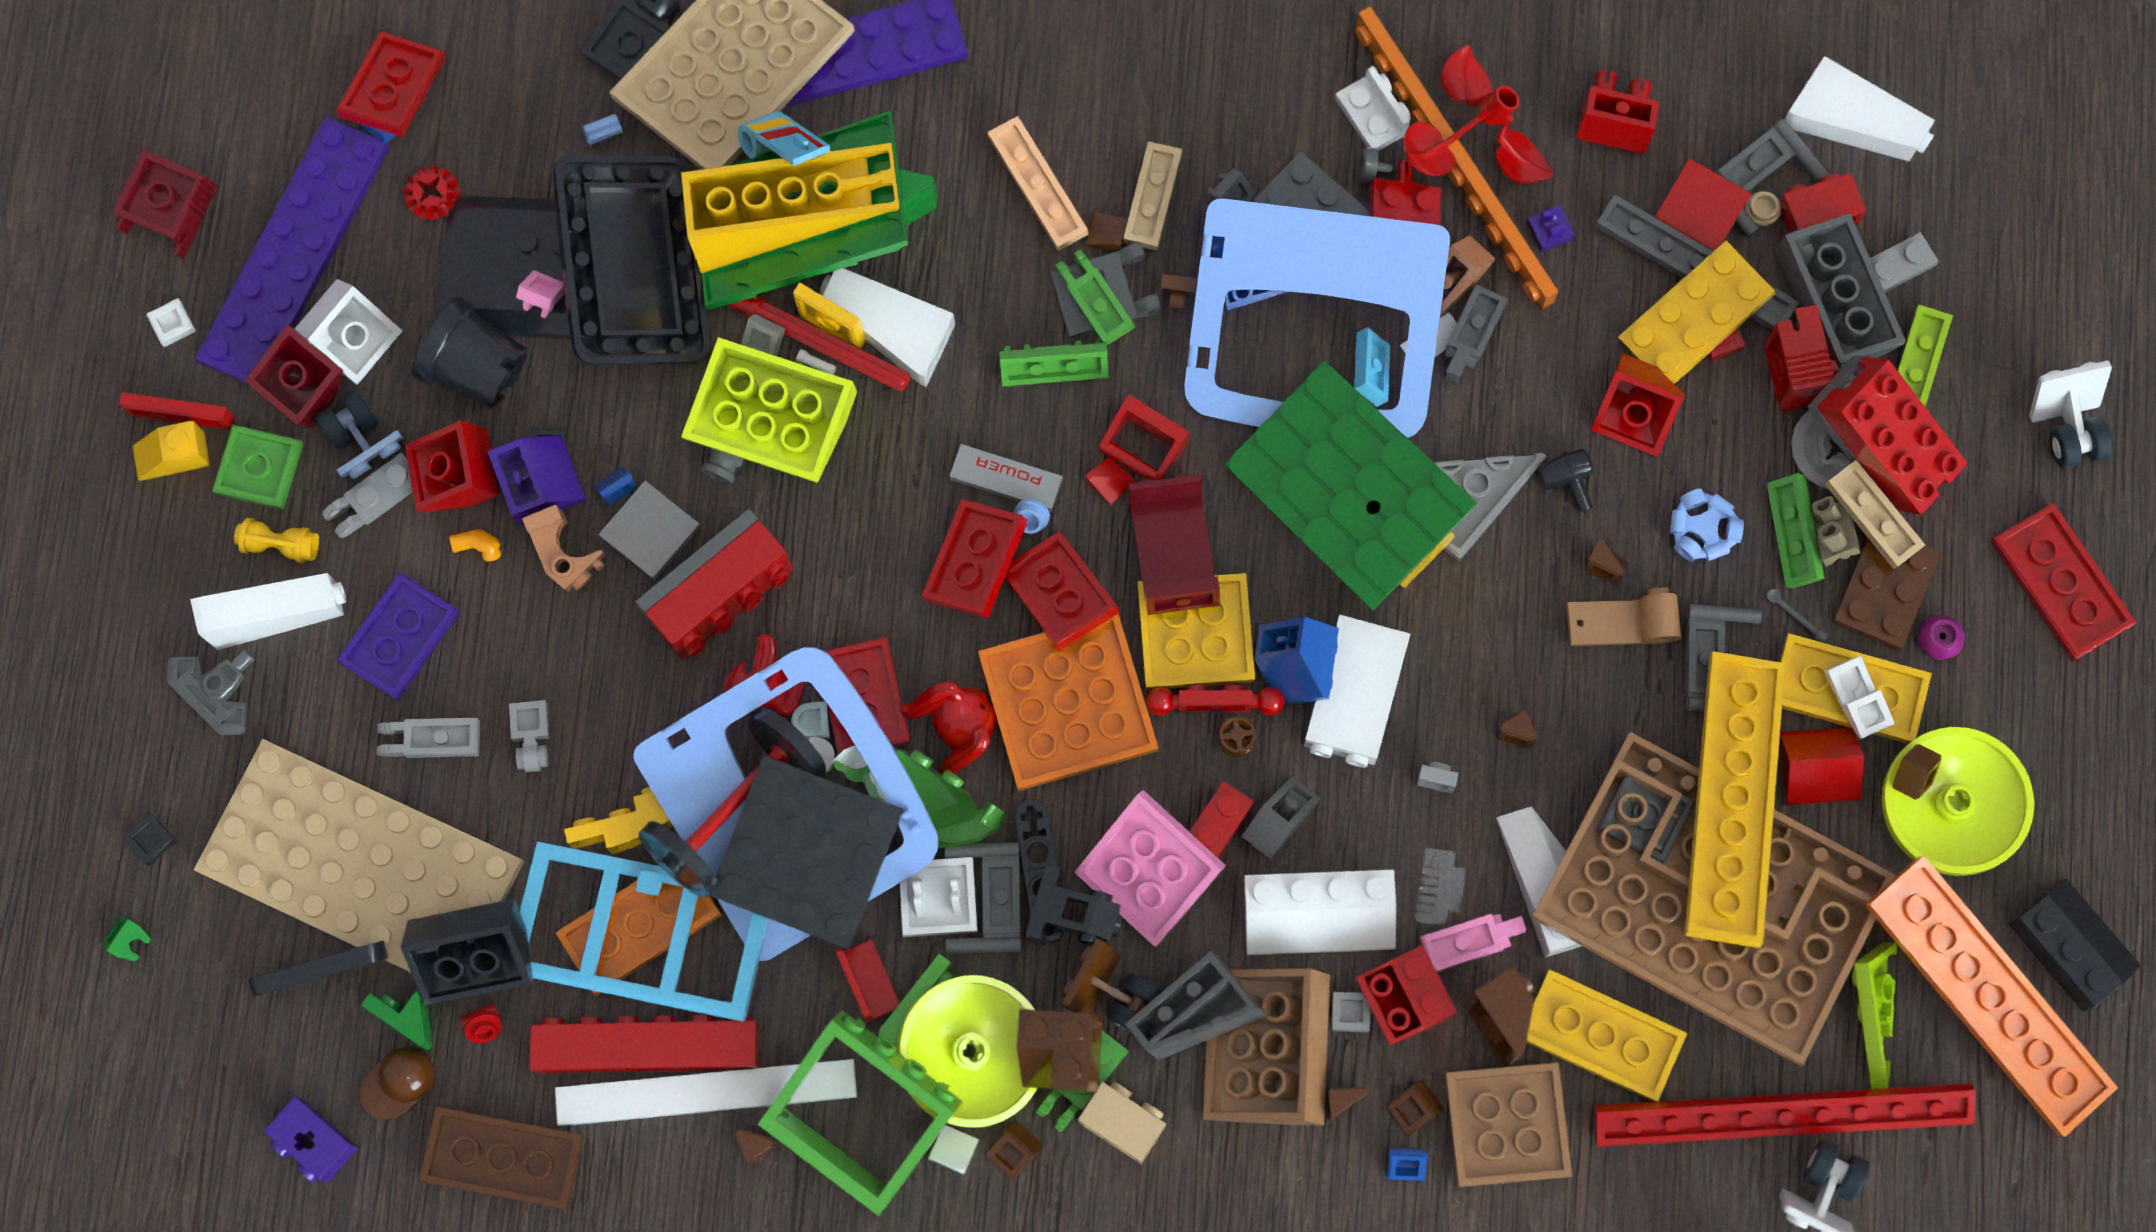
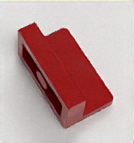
(868, 980)

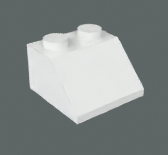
(349, 330)

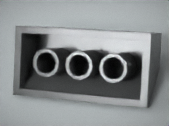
(1833, 270)

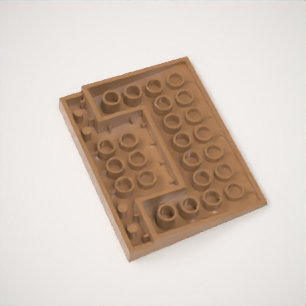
(1637, 911)

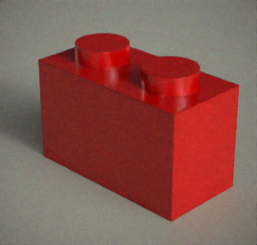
(1821, 202)
(1222, 819)

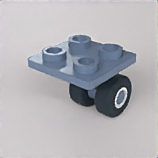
(337, 427)

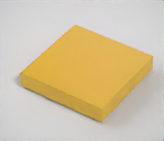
(828, 316)

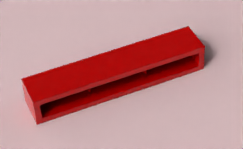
(644, 1046)

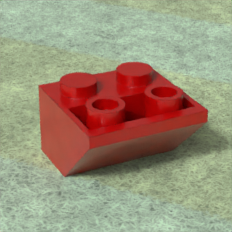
(1406, 995)

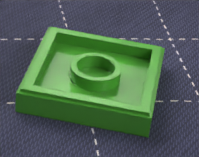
(257, 467)

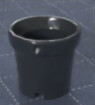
(468, 355)

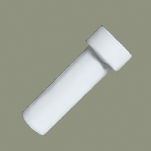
(805, 358)

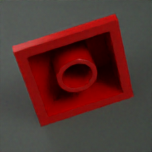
(1638, 406)

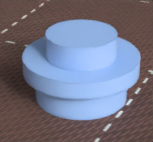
(1035, 513)

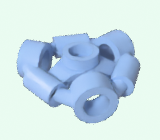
(1704, 526)

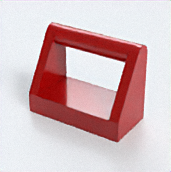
(1155, 425)

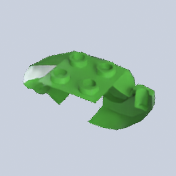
(947, 803)

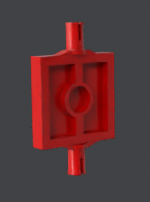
(1404, 198)

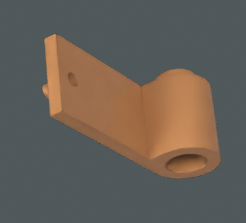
(1641, 621)

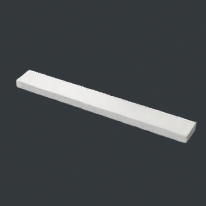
(700, 1093)

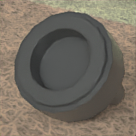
(1369, 165)

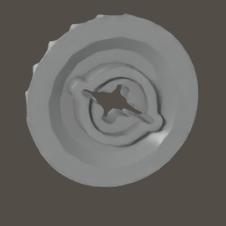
(1811, 449)

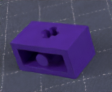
(330, 1147)

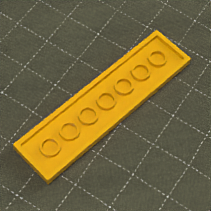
(1735, 800)

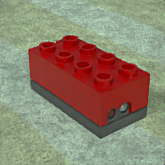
(1888, 432)
(716, 585)

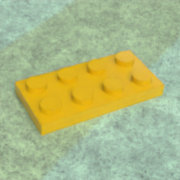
(1698, 313)
(1810, 693)
(1604, 1036)

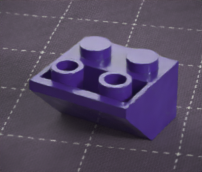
(536, 475)

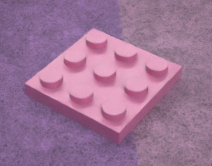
(1150, 868)

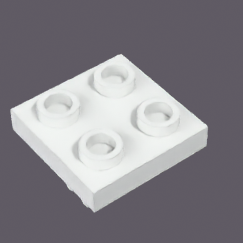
(940, 899)

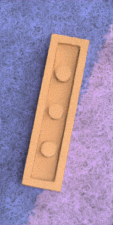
(1037, 183)

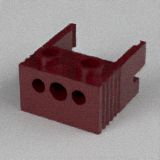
(165, 200)

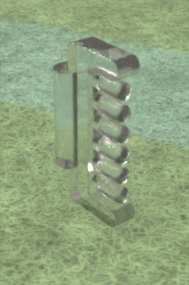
(1449, 889)

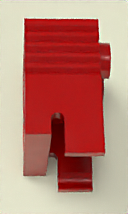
(1799, 359)

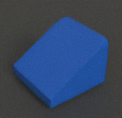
(616, 486)

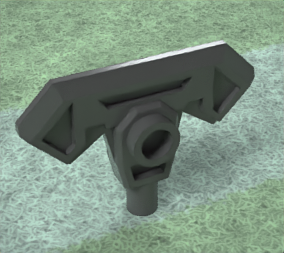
(211, 691)

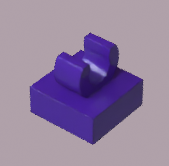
(1550, 228)

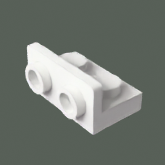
(1374, 110)

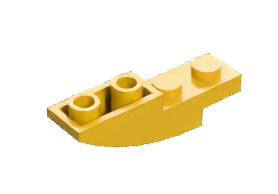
(621, 827)

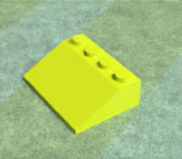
(769, 410)

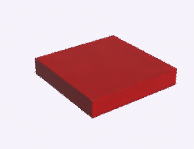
(1703, 205)

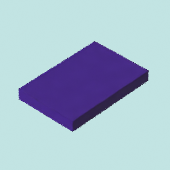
(398, 636)

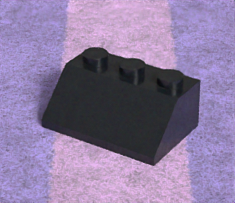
(2075, 945)
(468, 952)

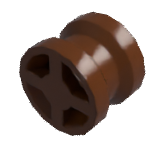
(1236, 729)

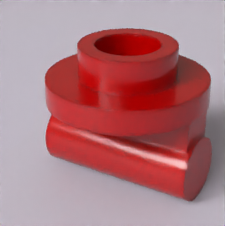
(482, 1024)

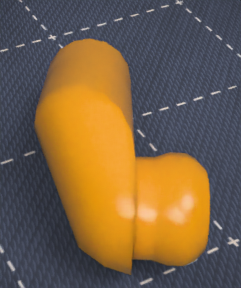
(479, 540)

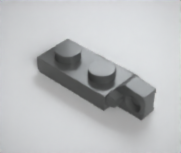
(1473, 330)

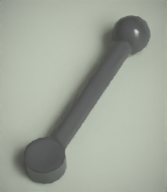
(1774, 597)

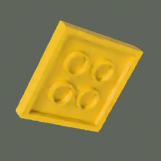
(1202, 643)

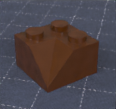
(1059, 1050)

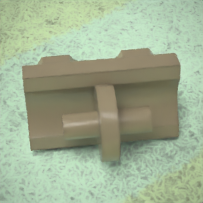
(1834, 531)

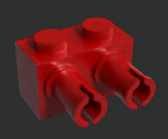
(1618, 117)

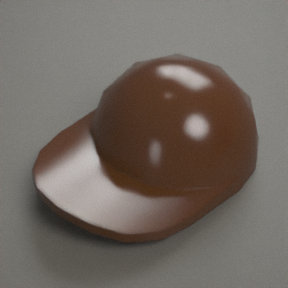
(397, 1083)

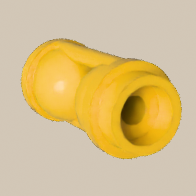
(293, 543)

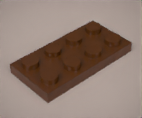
(501, 1158)

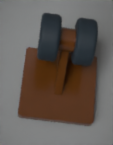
(1091, 981)

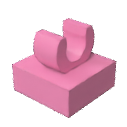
(540, 291)

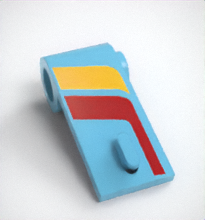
(781, 135)

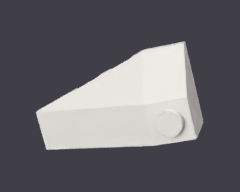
(1534, 858)

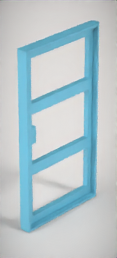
(649, 882)

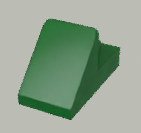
(411, 1021)

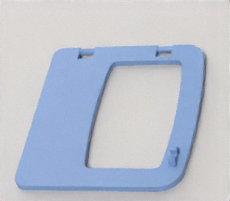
(1324, 255)
(705, 772)

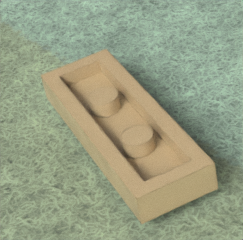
(1152, 195)
(1875, 514)

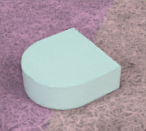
(812, 720)

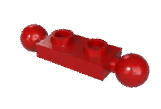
(1232, 698)

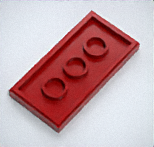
(2063, 582)

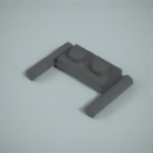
(1765, 157)
(1702, 636)
(1000, 898)

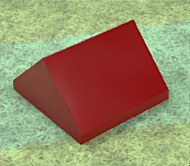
(1821, 766)

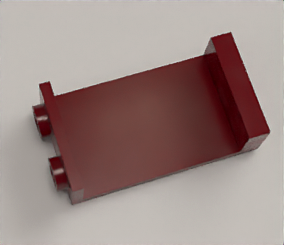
(1173, 544)

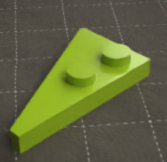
(1876, 1008)

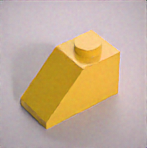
(171, 451)

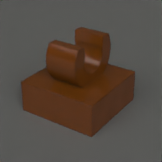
(1178, 287)

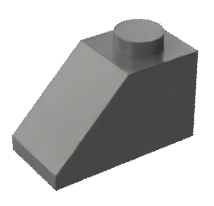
(1280, 817)

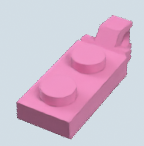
(1471, 940)

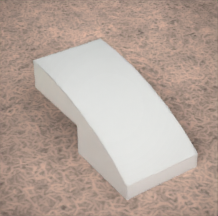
(1858, 698)

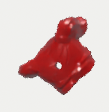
(765, 656)
(960, 718)

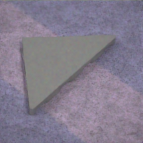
(1492, 486)

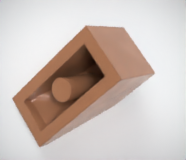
(1464, 268)

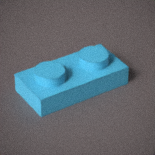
(1372, 366)

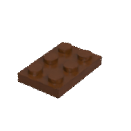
(1885, 600)

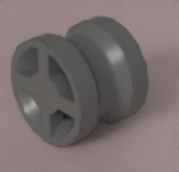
(721, 467)

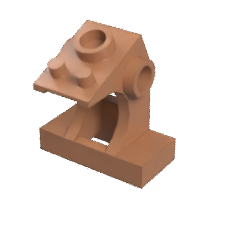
(545, 533)

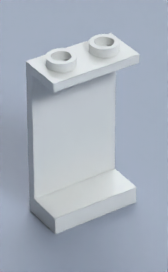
(1361, 692)

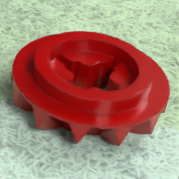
(432, 207)

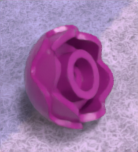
(1931, 642)

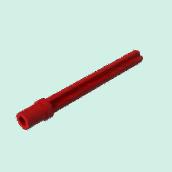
(826, 343)

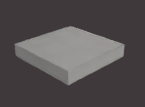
(649, 530)

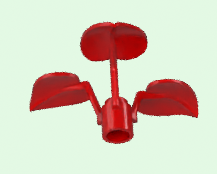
(1468, 82)

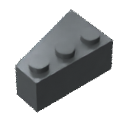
(1195, 1009)

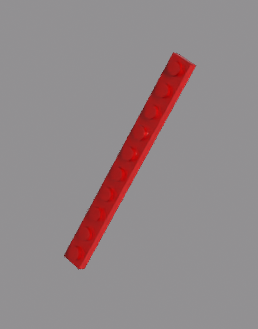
(1784, 1114)

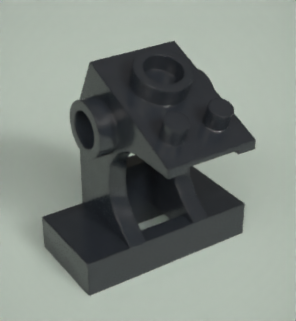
(1099, 922)

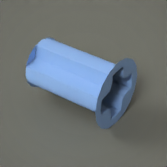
(602, 129)

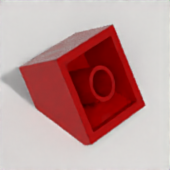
(451, 468)

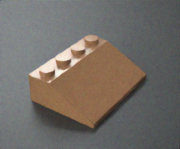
(1275, 1064)

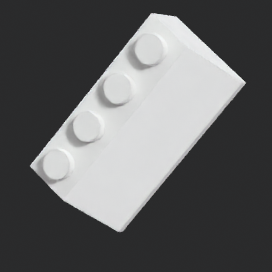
(1320, 912)

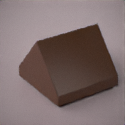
(1518, 731)
(754, 1145)

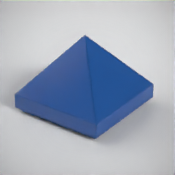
(1407, 1164)

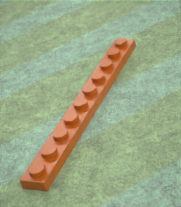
(1464, 172)

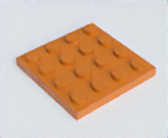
(1067, 706)

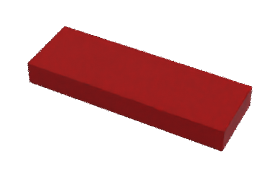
(177, 411)

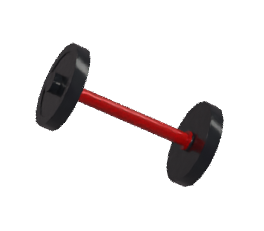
(680, 857)

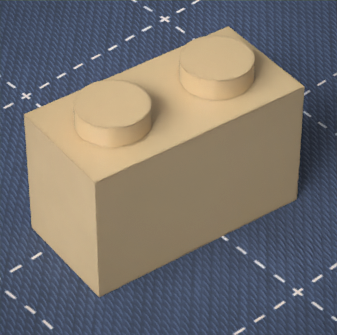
(1122, 1121)

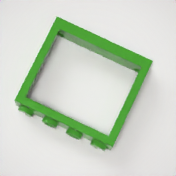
(825, 1155)

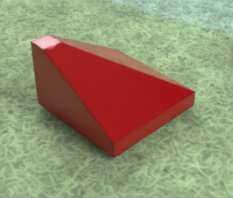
(1109, 480)

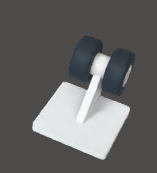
(2067, 395)
(1841, 1178)

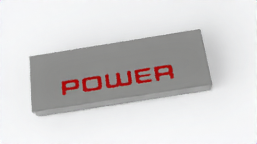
(1005, 477)

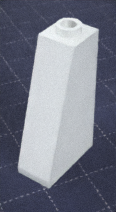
(1858, 114)
(894, 323)
(267, 609)

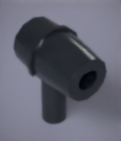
(1569, 470)

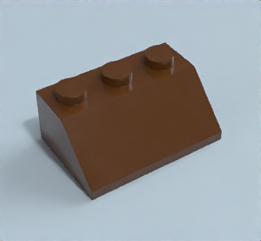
(1504, 1013)

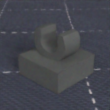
(1233, 187)

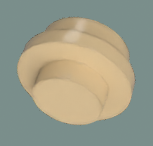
(1763, 208)

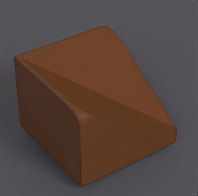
(1605, 564)
(1917, 771)

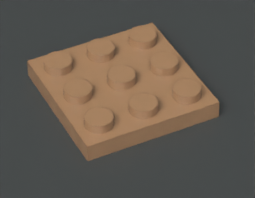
(1508, 1125)

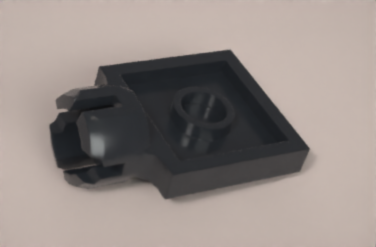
(629, 33)

